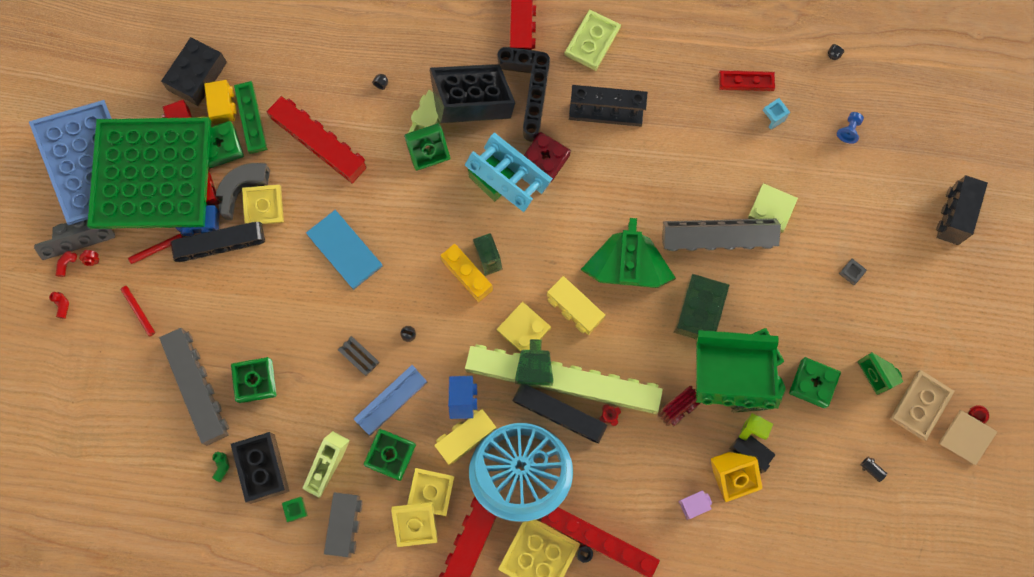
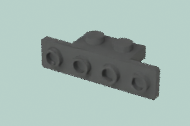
(71, 238)

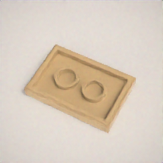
(922, 405)

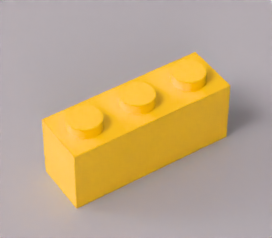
(466, 272)

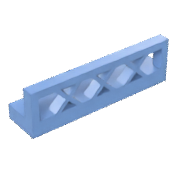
(390, 400)

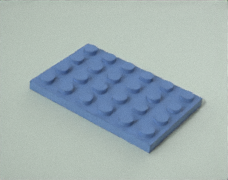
(67, 152)

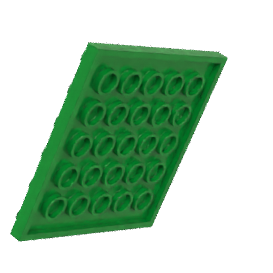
(149, 173)

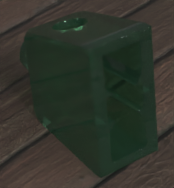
(487, 253)
(534, 366)

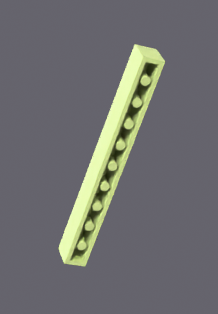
(570, 380)

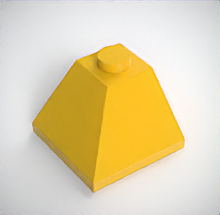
(736, 475)

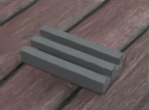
(347, 345)

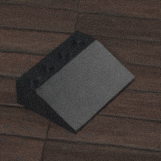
(471, 93)

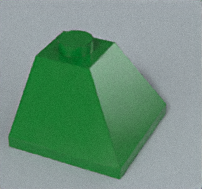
(880, 373)

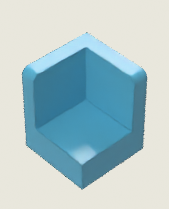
(776, 112)

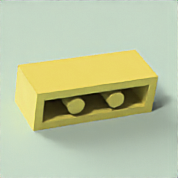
(575, 306)
(464, 437)

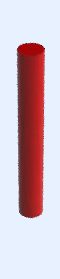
(152, 250)
(138, 311)

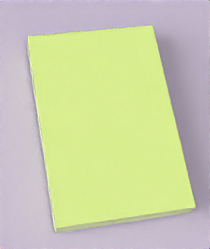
(592, 40)

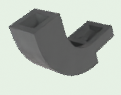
(241, 177)

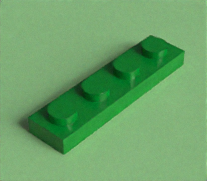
(250, 117)

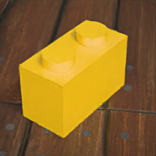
(220, 101)

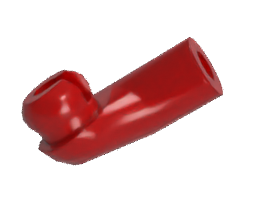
(63, 261)
(61, 302)

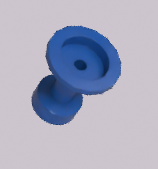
(849, 134)

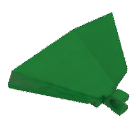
(629, 260)

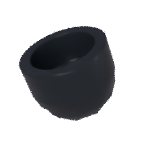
(835, 52)
(380, 81)
(406, 337)
(584, 548)

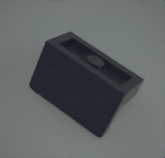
(754, 448)

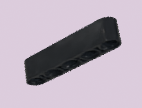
(217, 241)
(560, 413)

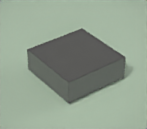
(853, 271)

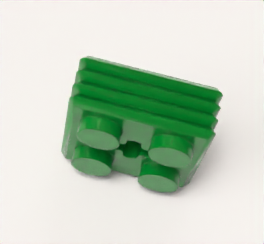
(230, 146)
(437, 150)
(242, 374)
(803, 386)
(383, 443)

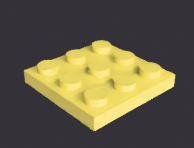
(538, 552)

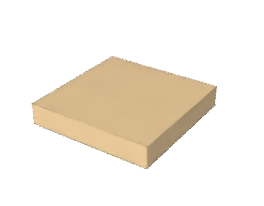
(968, 437)

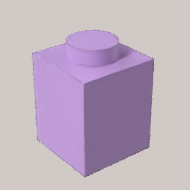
(695, 504)

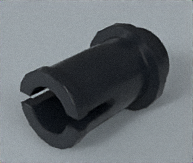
(871, 467)

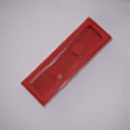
(747, 80)

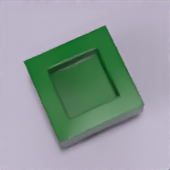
(294, 509)

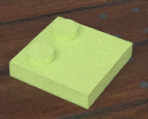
(773, 204)

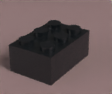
(191, 69)
(961, 210)
(260, 468)

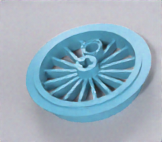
(489, 495)

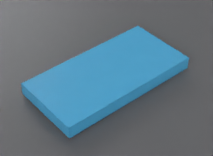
(344, 249)

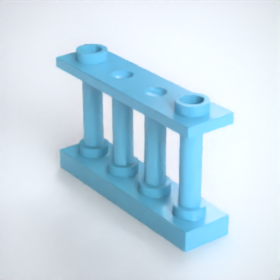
(517, 163)

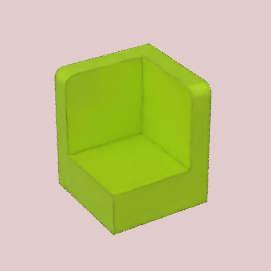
(757, 426)

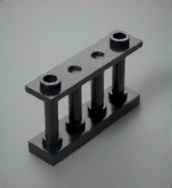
(607, 105)

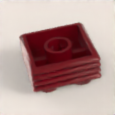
(557, 154)
(675, 409)

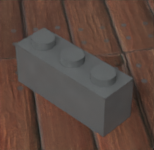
(343, 525)

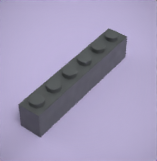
(721, 234)
(194, 387)

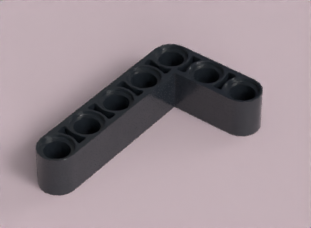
(535, 87)

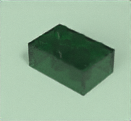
(701, 306)

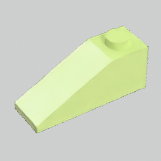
(325, 463)

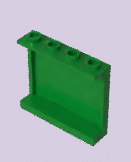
(737, 369)

